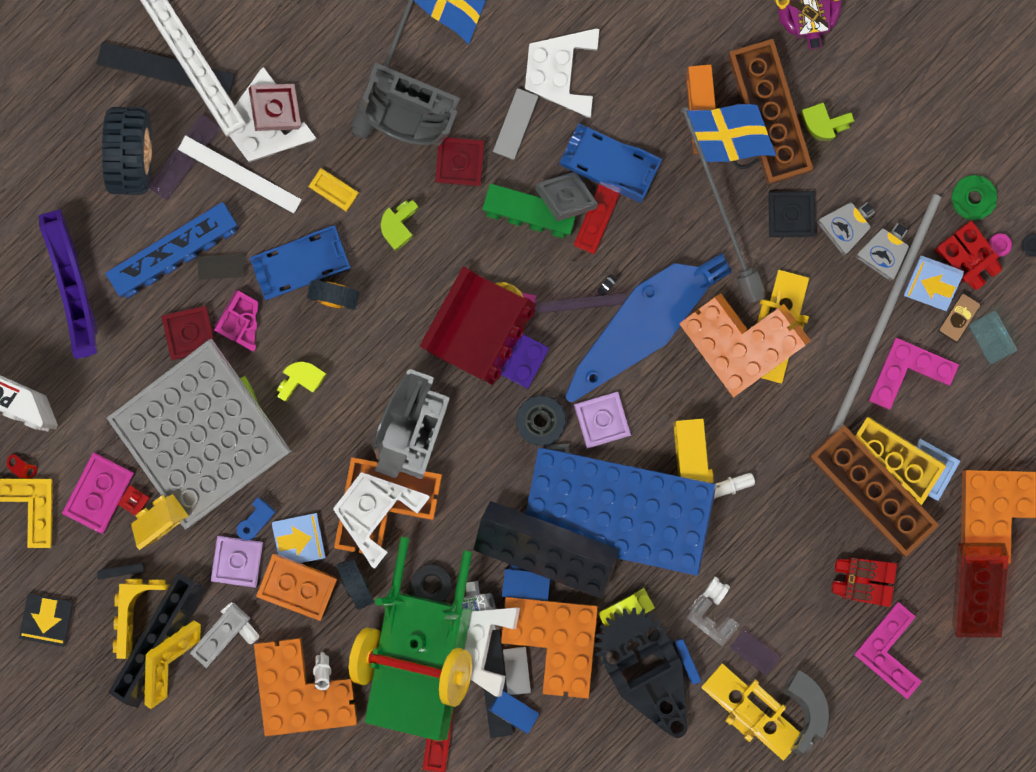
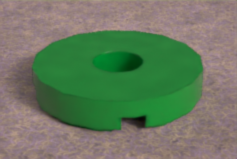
(987, 197)

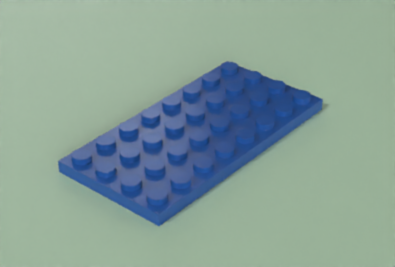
(640, 511)

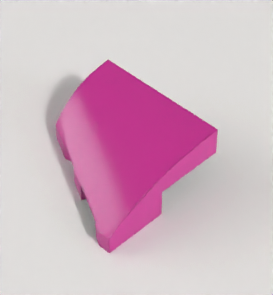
(239, 320)

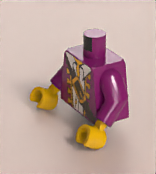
(809, 18)

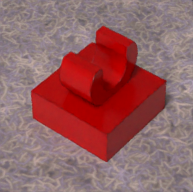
(133, 500)

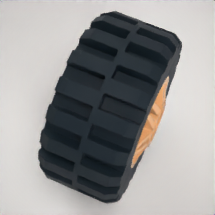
(127, 150)

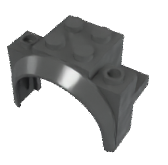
(406, 107)
(404, 435)

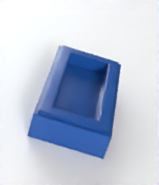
(687, 661)
(514, 712)

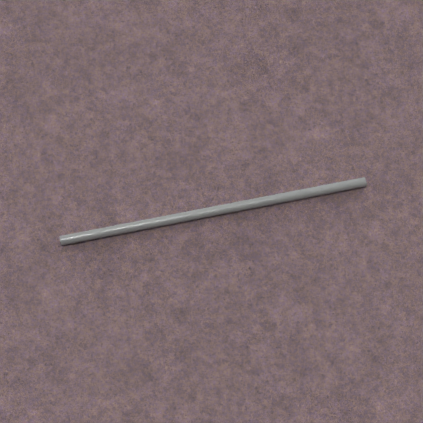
(885, 315)

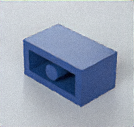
(525, 585)

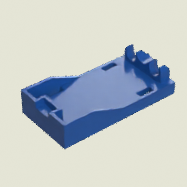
(610, 163)
(300, 263)

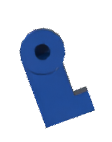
(257, 520)

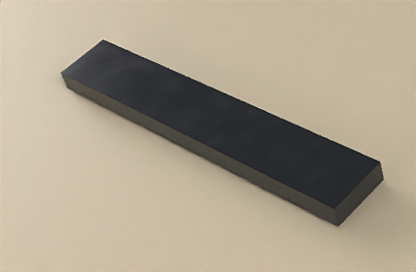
(153, 66)
(495, 664)

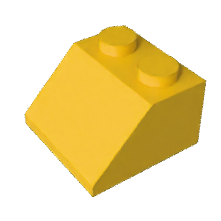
(157, 521)

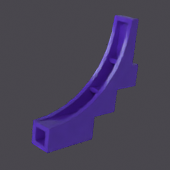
(71, 283)

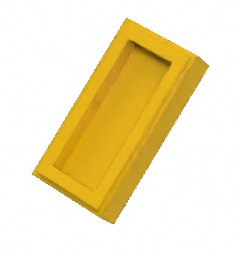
(333, 190)

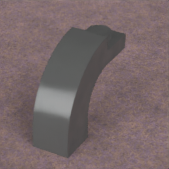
(814, 707)

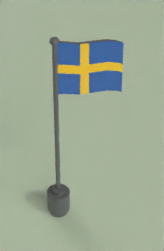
(457, 15)
(729, 136)

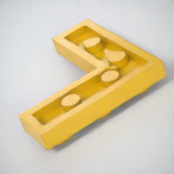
(40, 500)
(158, 659)

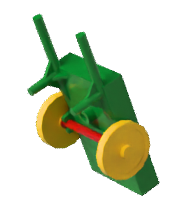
(412, 684)

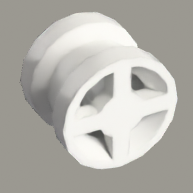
(716, 590)

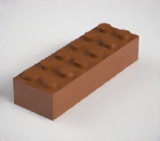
(763, 84)
(873, 490)

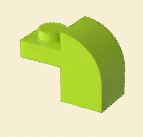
(820, 126)
(392, 224)

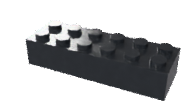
(545, 549)

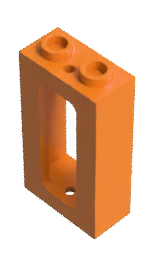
(700, 90)

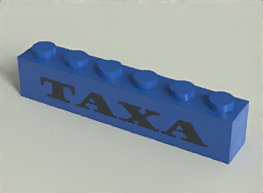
(172, 250)

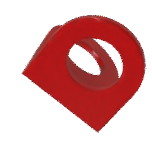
(21, 467)

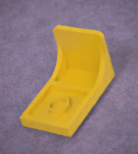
(125, 602)

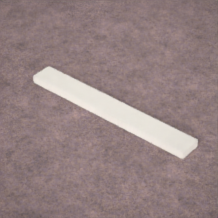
(194, 65)

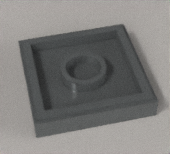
(566, 196)

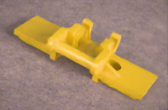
(793, 288)
(747, 715)

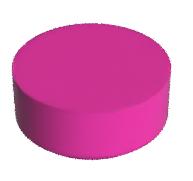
(1000, 244)

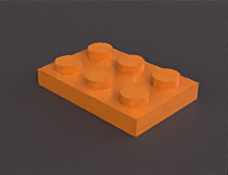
(296, 587)

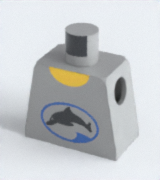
(846, 225)
(885, 251)

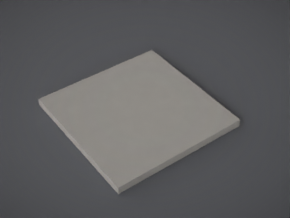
(199, 433)

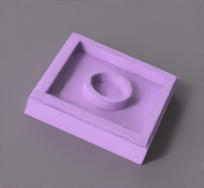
(602, 420)
(237, 561)

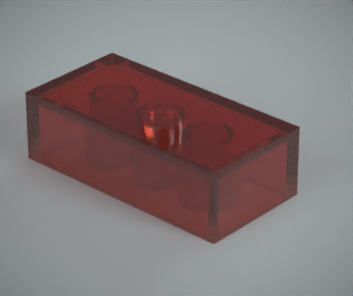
(980, 590)

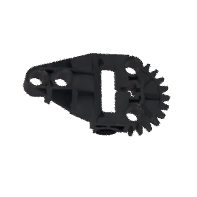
(655, 686)

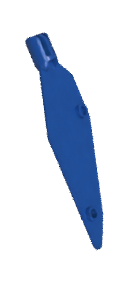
(645, 321)

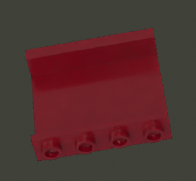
(478, 326)

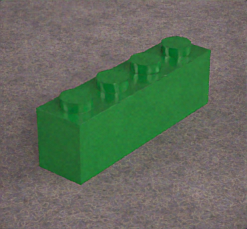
(524, 209)

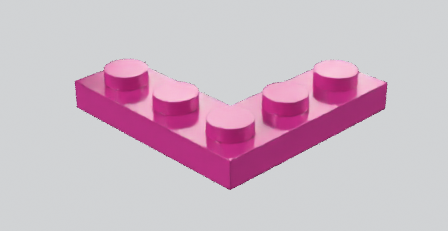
(904, 357)
(875, 647)

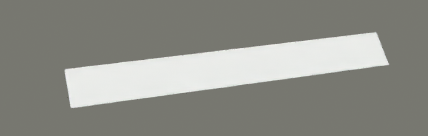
(239, 174)

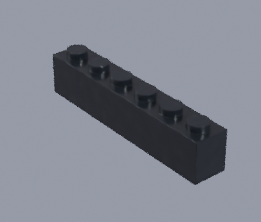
(167, 620)

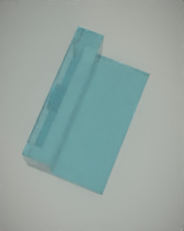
(992, 337)

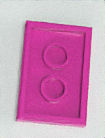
(98, 493)

